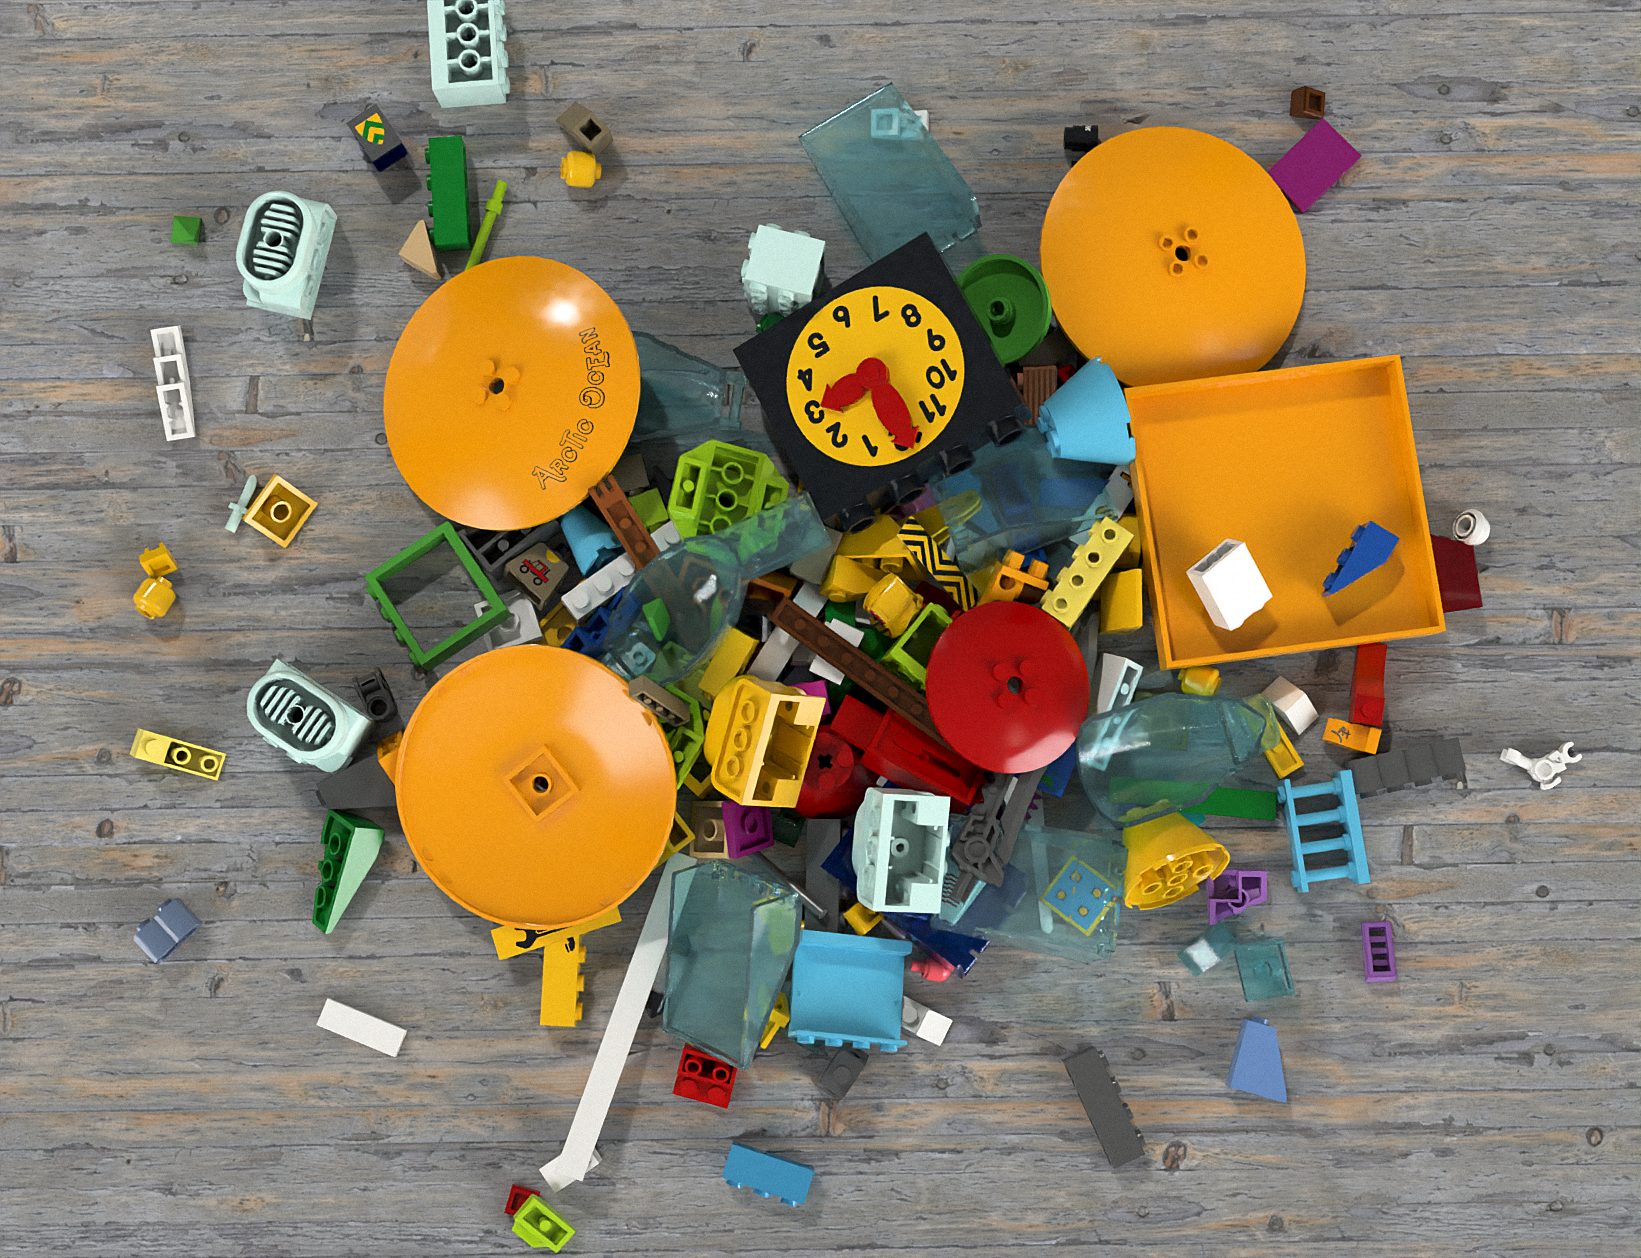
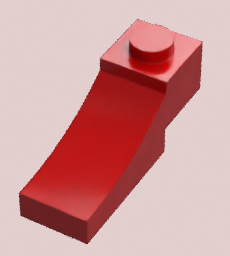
(1368, 685)

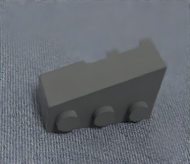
(500, 547)

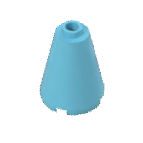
(590, 540)

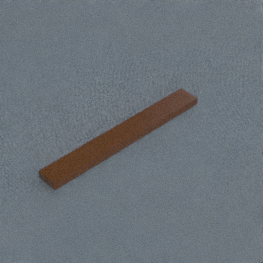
(856, 665)

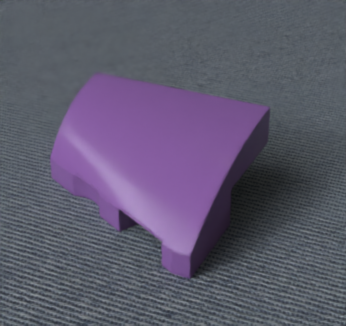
(1234, 892)

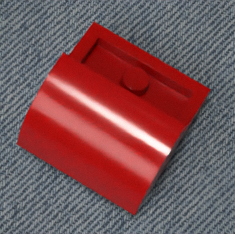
(704, 1077)

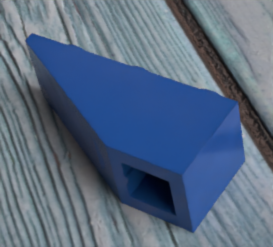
(1368, 551)

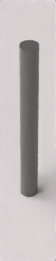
(785, 880)

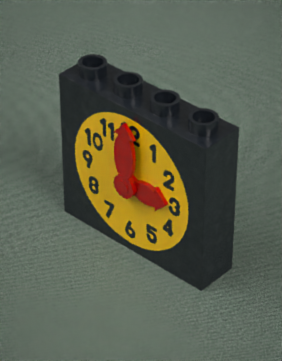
(883, 385)

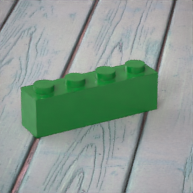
(449, 194)

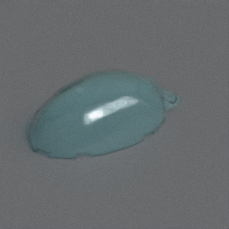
(704, 595)

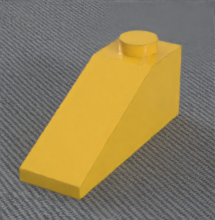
(850, 580)

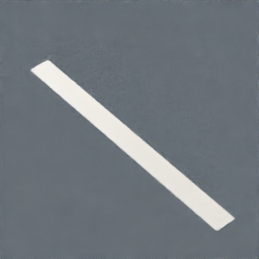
(621, 1028)

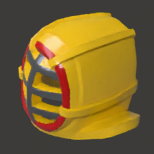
(892, 606)

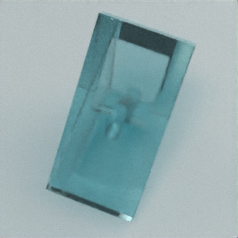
(1207, 949)

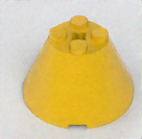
(1168, 861)

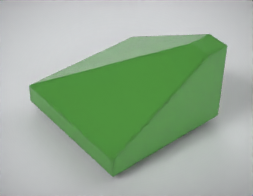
(186, 230)

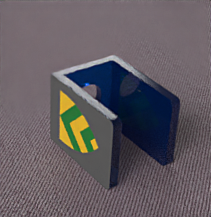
(377, 138)

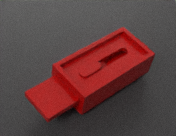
(907, 754)

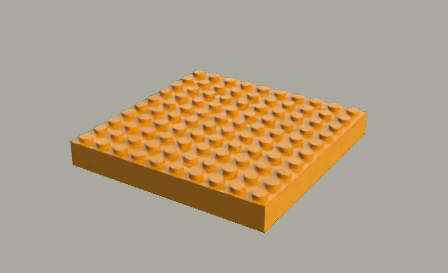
(1291, 473)

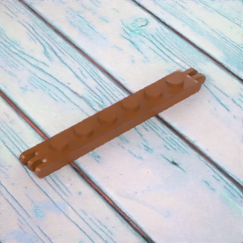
(625, 522)

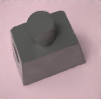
(842, 1071)

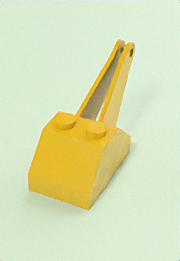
(886, 552)

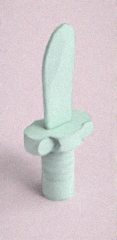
(240, 508)

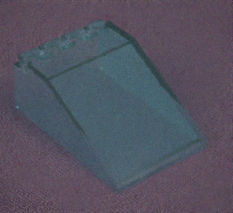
(890, 176)
(1018, 501)
(1051, 896)
(726, 957)

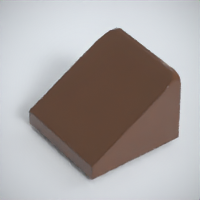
(1307, 103)

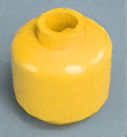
(580, 169)
(154, 597)
(1200, 680)

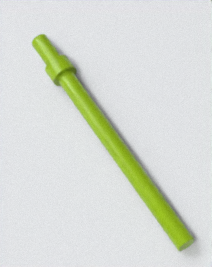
(493, 208)

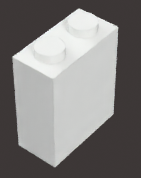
(1229, 584)

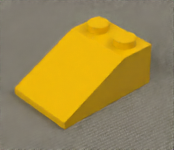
(1120, 603)

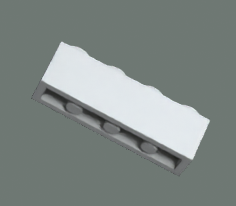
(1112, 684)

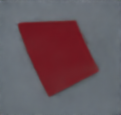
(1456, 574)

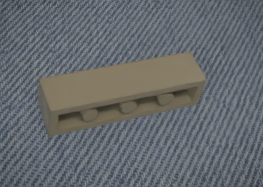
(659, 701)

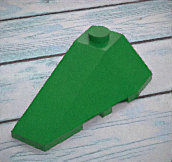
(349, 853)

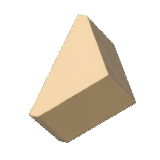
(420, 252)

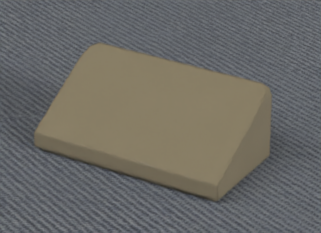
(815, 566)

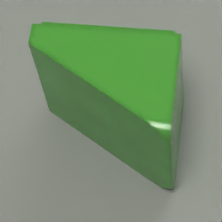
(657, 617)

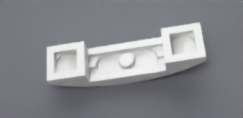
(782, 645)

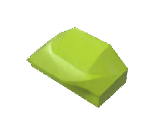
(542, 1224)

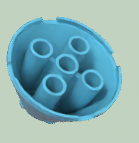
(1088, 418)

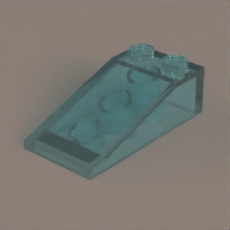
(778, 535)

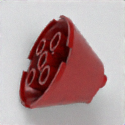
(837, 790)

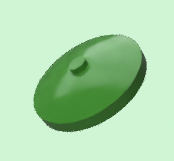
(1009, 303)

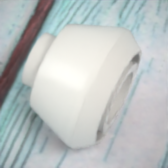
(1471, 527)

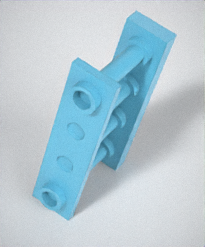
(1345, 813)

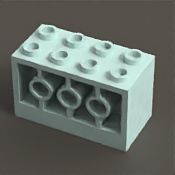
(468, 52)

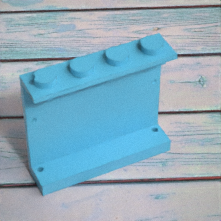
(848, 990)

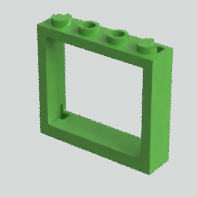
(463, 637)

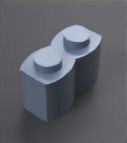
(167, 930)

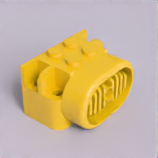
(761, 740)

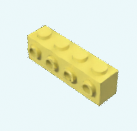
(1087, 572)

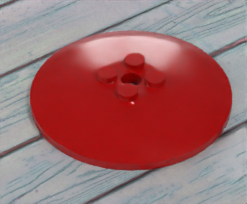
(971, 694)

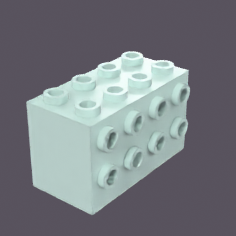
(782, 270)

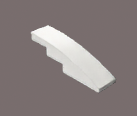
(173, 383)

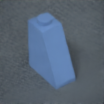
(1257, 1061)

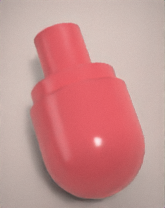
(930, 969)

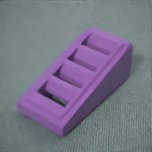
(1368, 952)

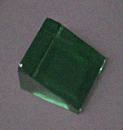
(788, 826)

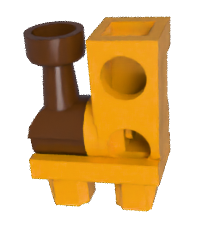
(1011, 582)

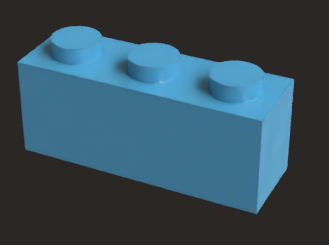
(768, 1174)

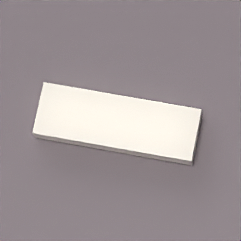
(362, 1027)

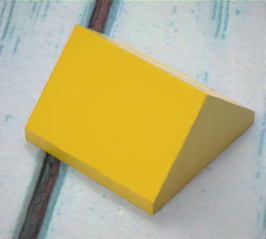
(279, 511)

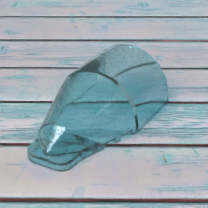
(1169, 752)

